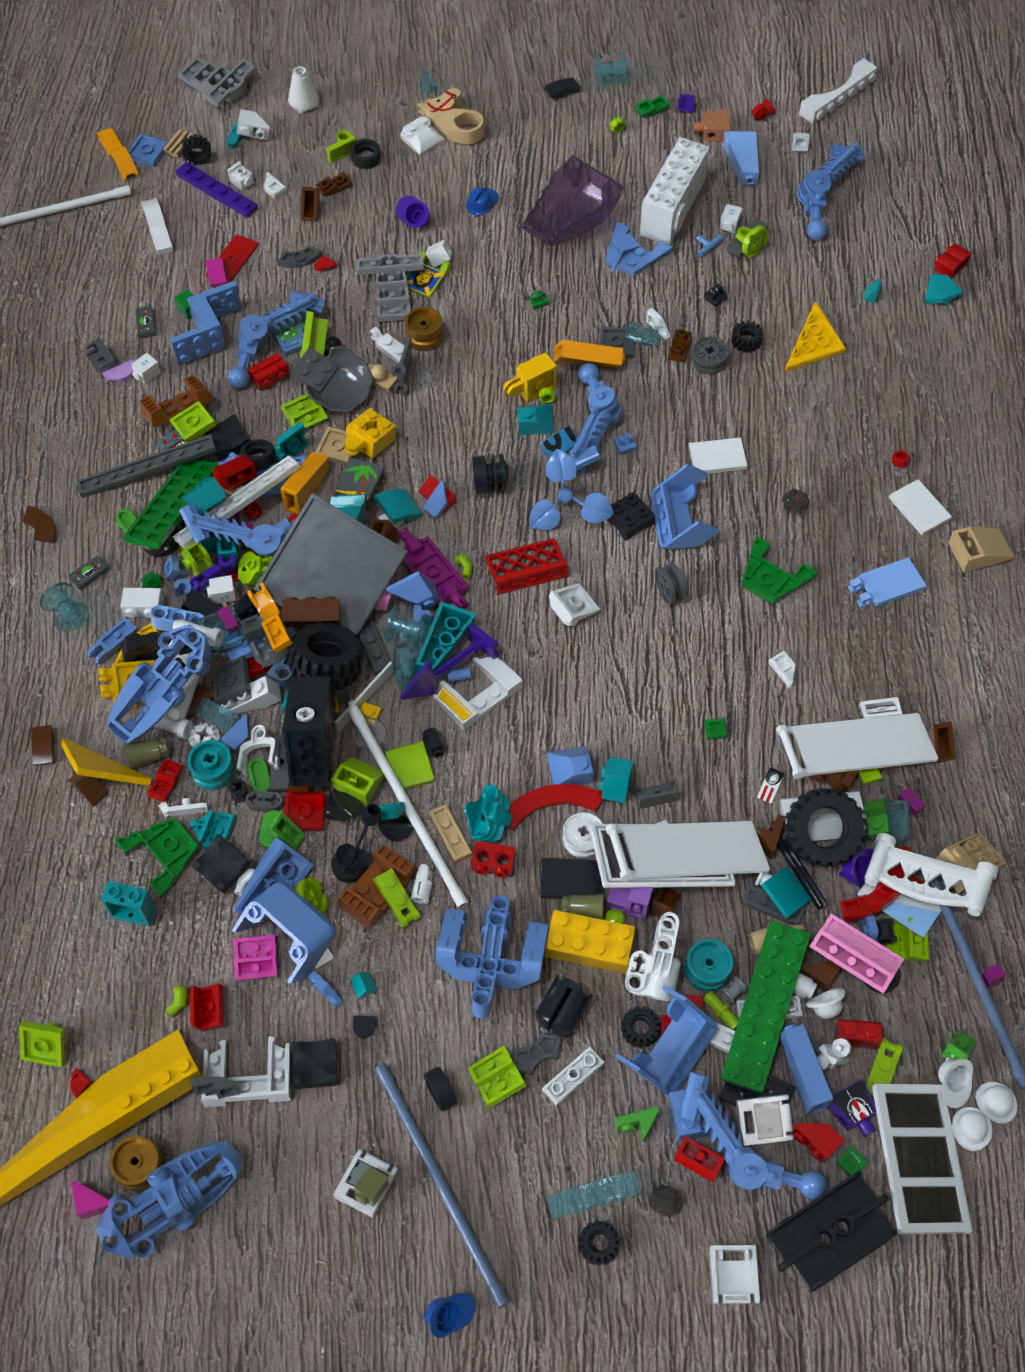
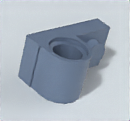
(281, 669)

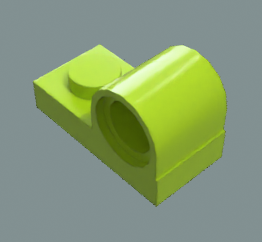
(342, 147)

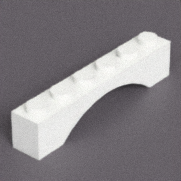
(819, 105)

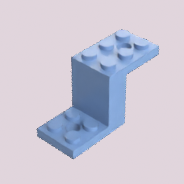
(208, 333)

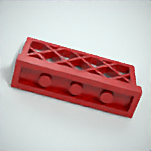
(530, 575)

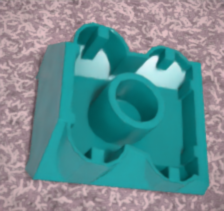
(291, 442)

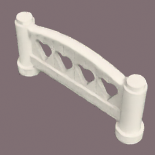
(175, 719)
(976, 882)

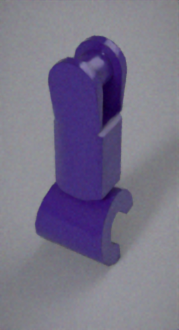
(202, 580)

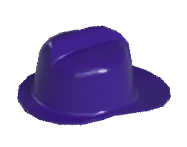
(412, 211)
(856, 867)

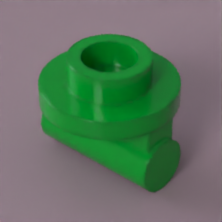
(538, 299)
(151, 580)

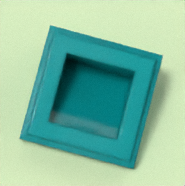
(871, 291)

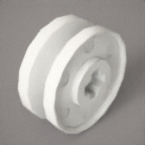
(572, 838)

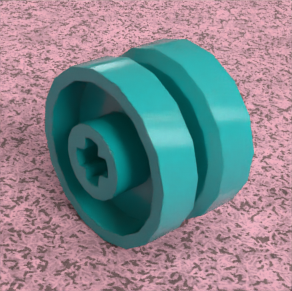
(211, 765)
(708, 965)

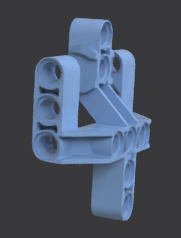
(489, 968)

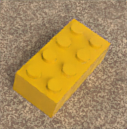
(589, 941)

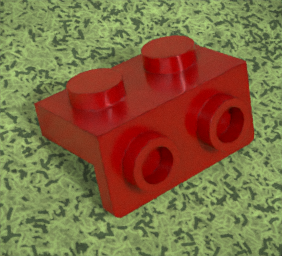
(206, 1007)

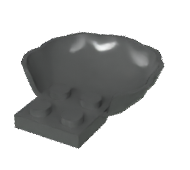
(336, 380)

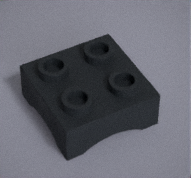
(228, 437)
(631, 515)
(140, 647)
(221, 864)
(315, 1064)

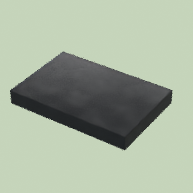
(569, 878)
(773, 1086)

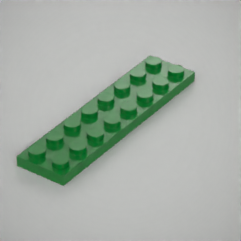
(163, 512)
(765, 1007)

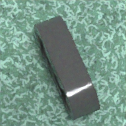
(264, 801)

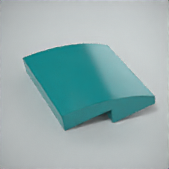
(398, 505)
(786, 892)

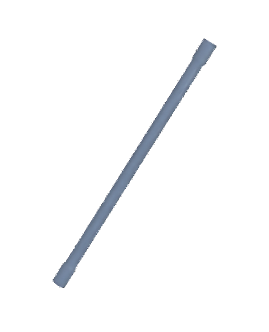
(1017, 1068)
(494, 1287)

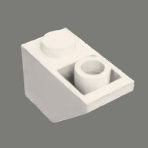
(252, 125)

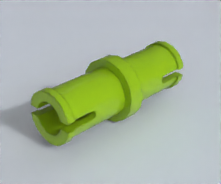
(721, 1010)

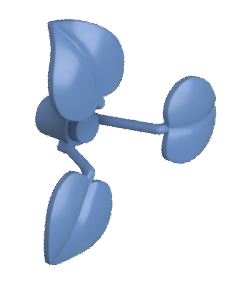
(562, 468)

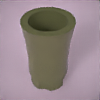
(146, 751)
(585, 905)

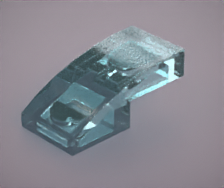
(645, 336)
(215, 714)

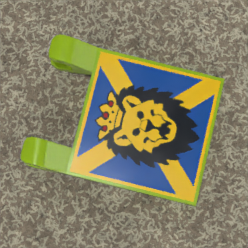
(427, 280)

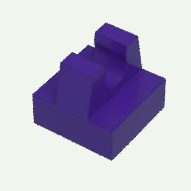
(686, 102)

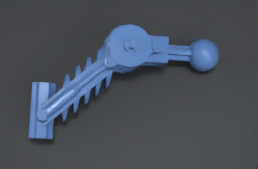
(817, 182)
(255, 328)
(604, 413)
(262, 539)
(743, 1163)

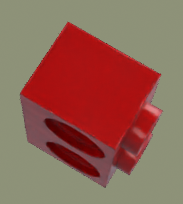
(494, 853)

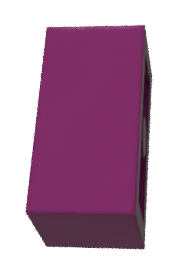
(228, 620)
(916, 803)
(993, 975)

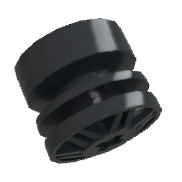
(489, 473)

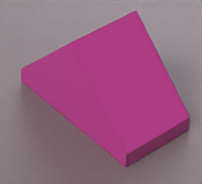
(216, 272)
(87, 1201)

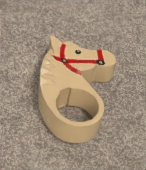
(448, 118)

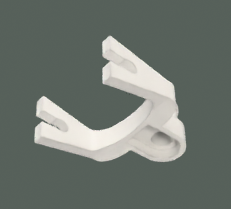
(259, 738)

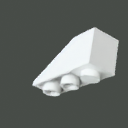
(261, 695)

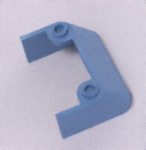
(672, 512)
(298, 919)
(678, 1046)

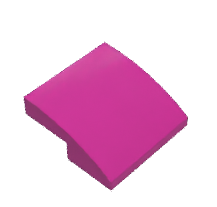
(255, 957)

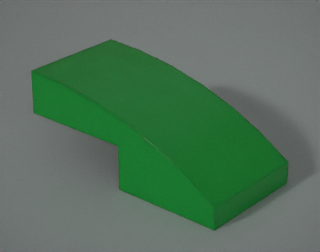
(650, 108)

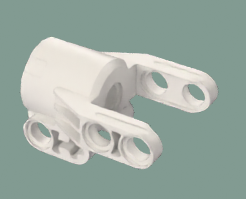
(659, 966)

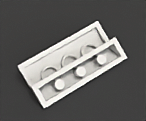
(824, 822)

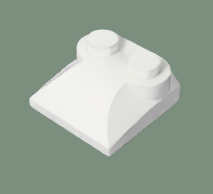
(421, 135)
(572, 604)

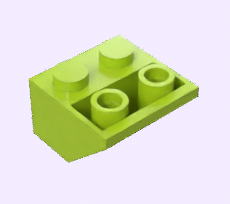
(357, 779)

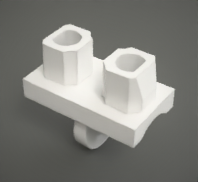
(834, 1054)

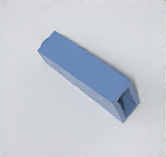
(806, 1070)

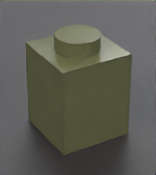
(370, 1186)

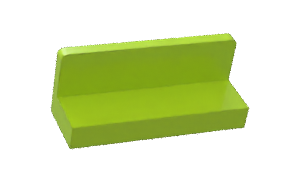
(314, 334)

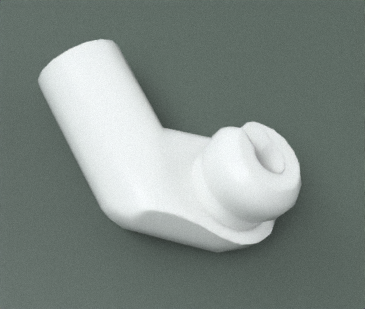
(242, 881)

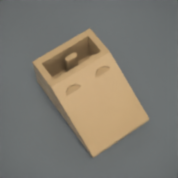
(979, 547)
(969, 853)

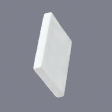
(718, 455)
(920, 507)

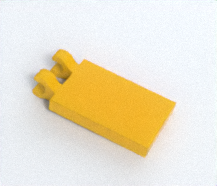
(120, 674)

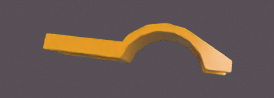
(118, 152)
(271, 619)

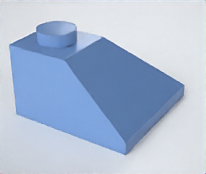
(416, 590)
(570, 766)

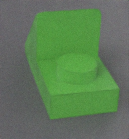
(877, 817)
(286, 831)
(959, 1046)
(643, 1119)

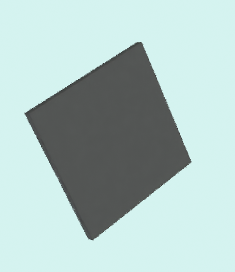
(333, 557)

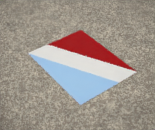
(905, 906)

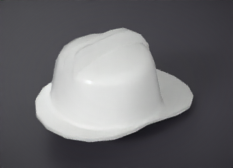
(956, 1081)

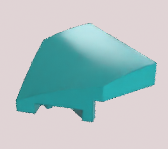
(942, 290)
(212, 825)

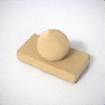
(382, 378)

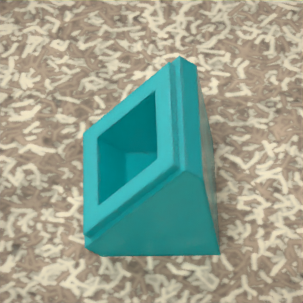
(363, 984)

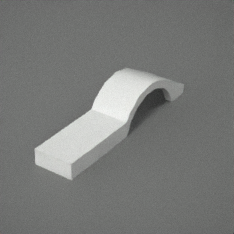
(157, 226)

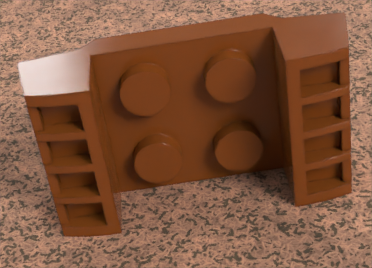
(161, 413)
(364, 899)

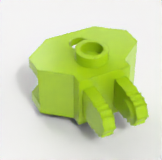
(196, 558)
(255, 567)

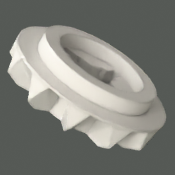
(211, 730)

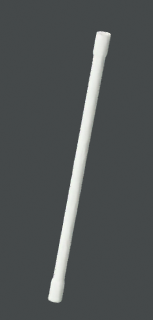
(116, 193)
(455, 891)

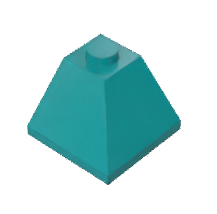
(535, 419)

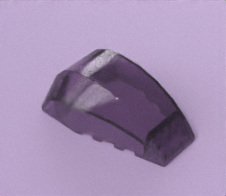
(572, 203)

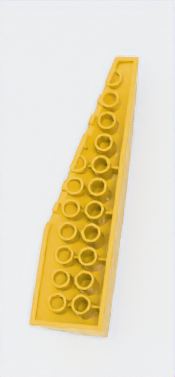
(103, 1111)

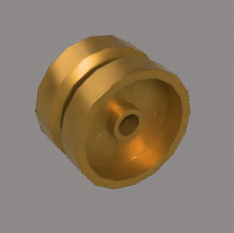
(424, 328)
(127, 1154)

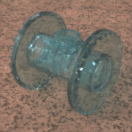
(610, 69)
(70, 613)
(405, 630)

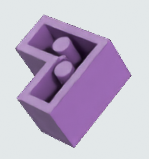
(630, 901)

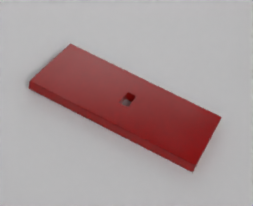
(240, 250)

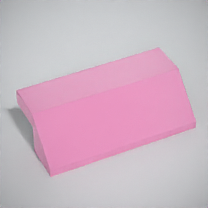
(857, 953)

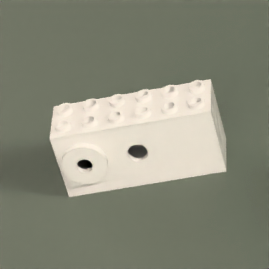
(674, 191)

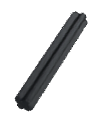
(802, 874)

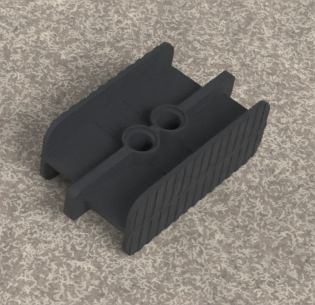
(799, 1234)

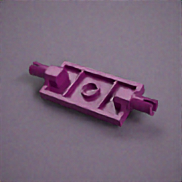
(429, 561)

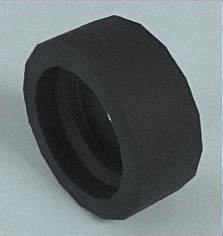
(365, 145)
(259, 446)
(440, 1088)

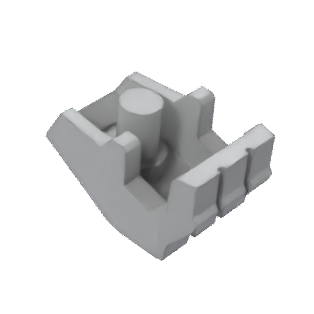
(265, 654)

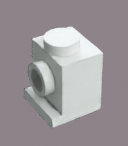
(240, 176)

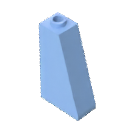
(743, 155)

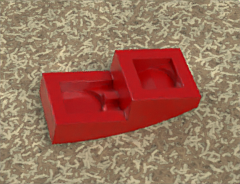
(166, 780)

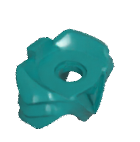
(496, 812)

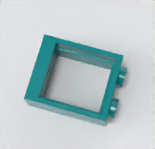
(124, 900)

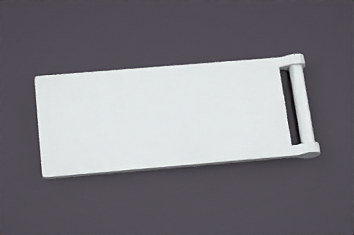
(858, 744)
(688, 849)

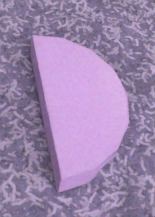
(119, 373)

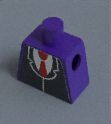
(854, 1108)

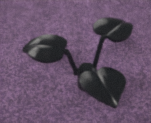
(342, 807)

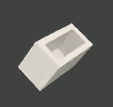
(140, 601)

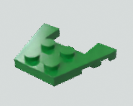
(769, 580)
(169, 845)

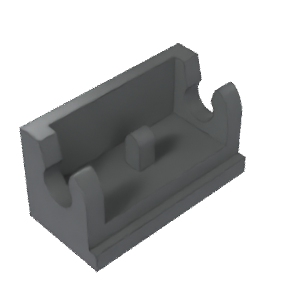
(100, 356)
(656, 794)

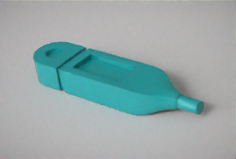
(233, 138)

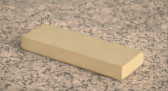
(450, 833)

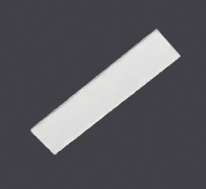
(365, 695)

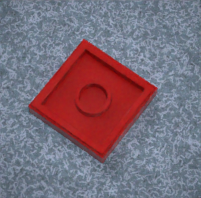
(306, 810)

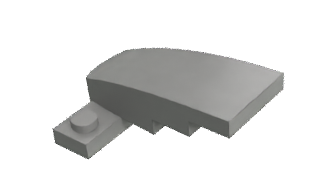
(217, 81)
(391, 282)

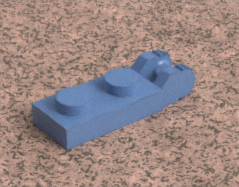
(111, 640)

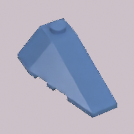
(277, 864)

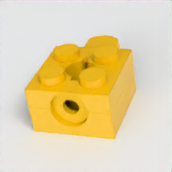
(532, 377)
(369, 434)

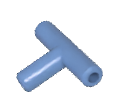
(707, 244)

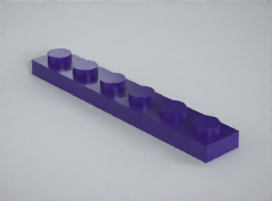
(216, 190)

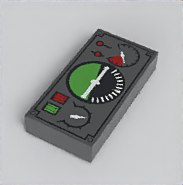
(145, 322)
(88, 572)

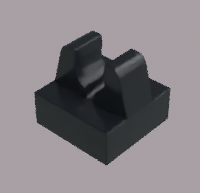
(715, 295)

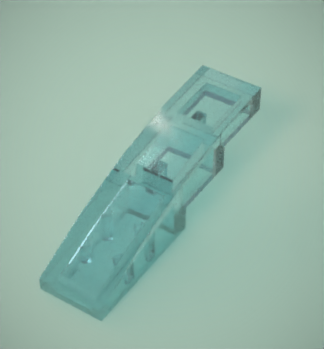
(594, 1195)

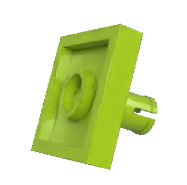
(193, 422)
(42, 1043)

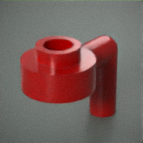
(762, 110)

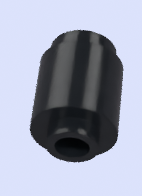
(433, 742)

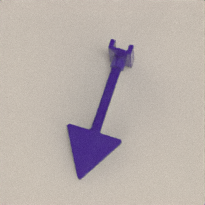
(423, 682)

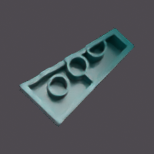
(444, 635)

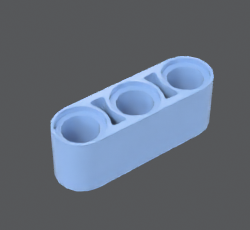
(169, 615)

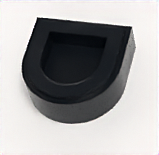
(363, 1026)

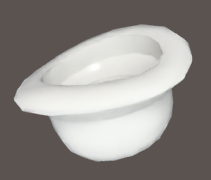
(827, 1004)
(996, 1102)
(971, 1128)

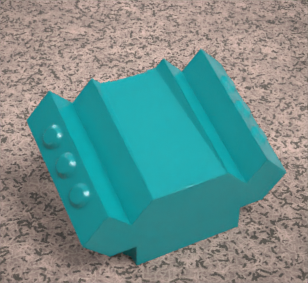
(352, 505)

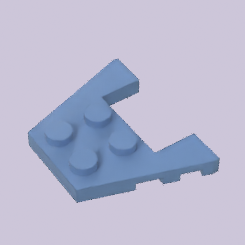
(637, 259)

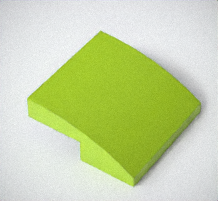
(303, 411)
(411, 765)
(908, 943)
(497, 1076)

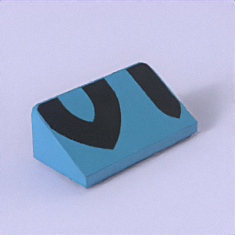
(562, 440)

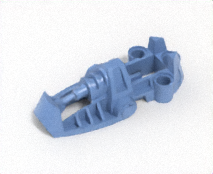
(159, 684)
(176, 1197)

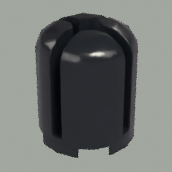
(563, 1006)

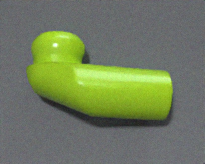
(467, 565)
(180, 1000)

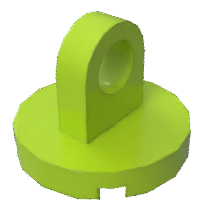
(752, 239)
(312, 892)

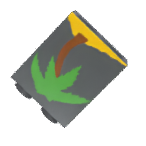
(360, 478)

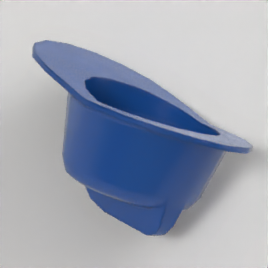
(481, 200)
(449, 1314)

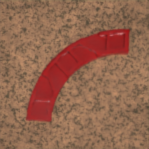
(552, 796)
(875, 901)

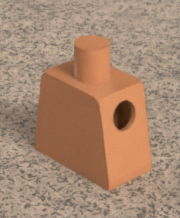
(713, 125)

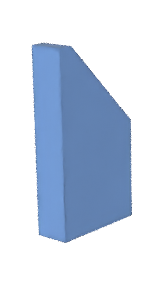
(437, 501)
(237, 735)
(324, 988)

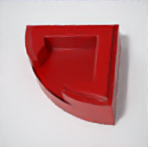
(325, 263)
(78, 1083)

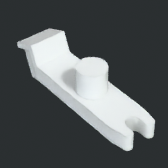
(185, 808)

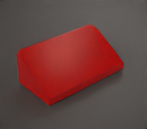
(429, 487)

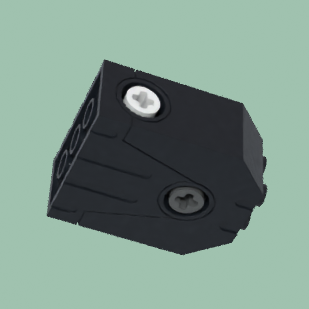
(310, 730)

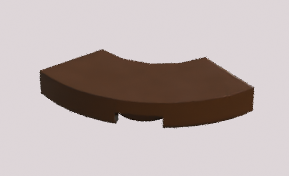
(41, 523)

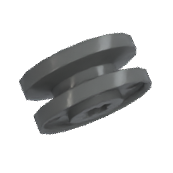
(710, 355)
(670, 583)

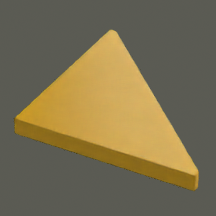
(815, 341)
(91, 764)

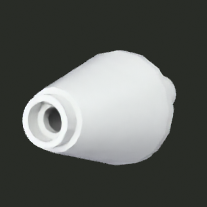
(302, 91)

